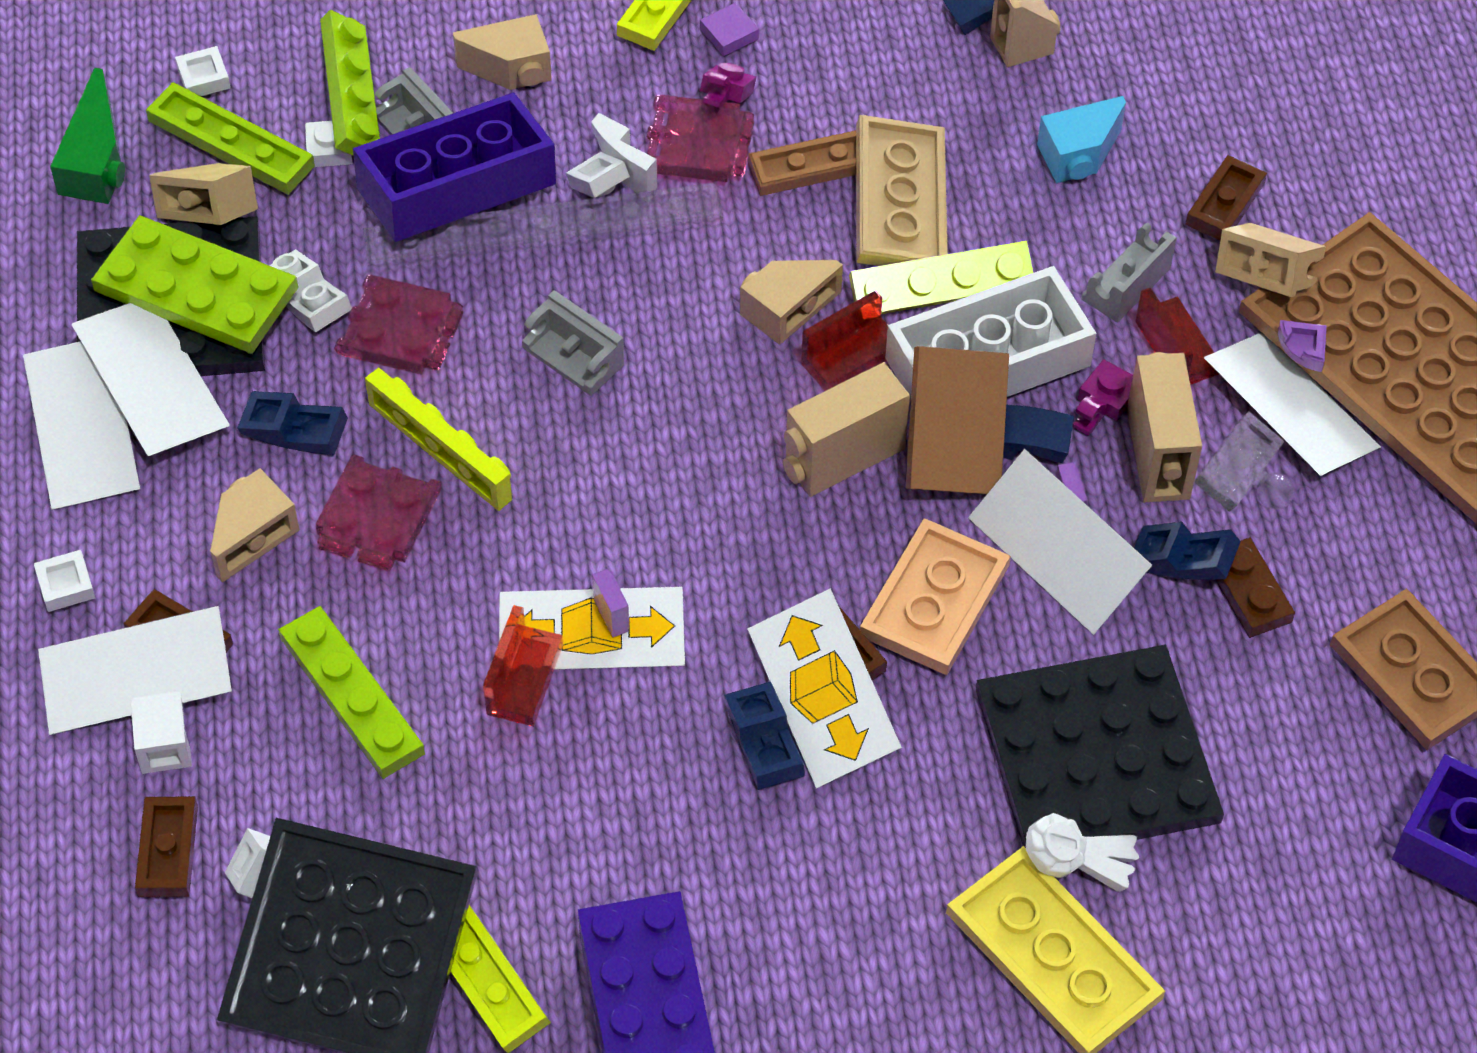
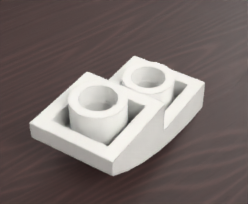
(315, 300)

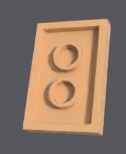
(935, 596)

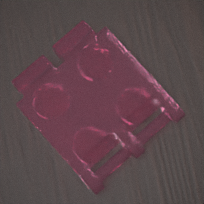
(700, 138)
(402, 326)
(376, 513)

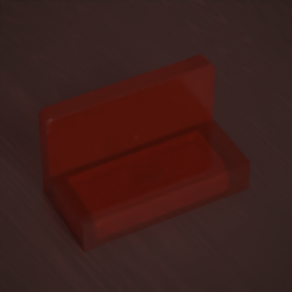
(1172, 330)
(846, 342)
(521, 670)

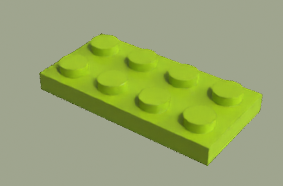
(195, 284)

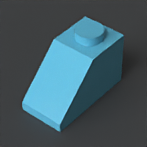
(1080, 138)

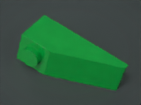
(89, 154)

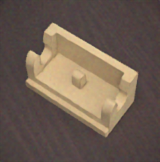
(1267, 258)

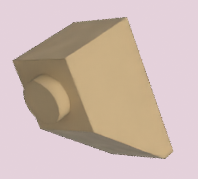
(1023, 30)
(505, 52)
(204, 193)
(788, 294)
(250, 523)

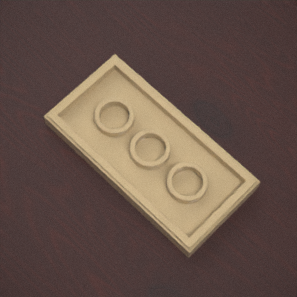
(899, 191)

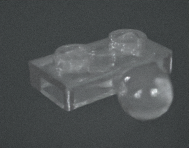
(1241, 464)

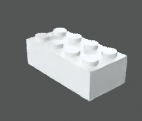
(1025, 317)

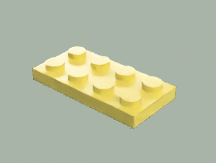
(1055, 953)

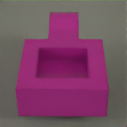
(726, 83)
(1102, 394)

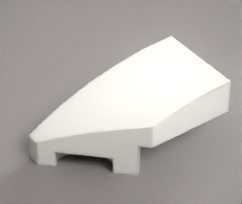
(615, 141)

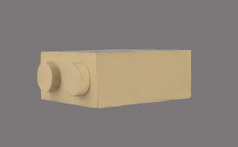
(1164, 427)
(846, 429)

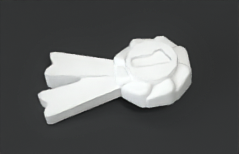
(1059, 849)

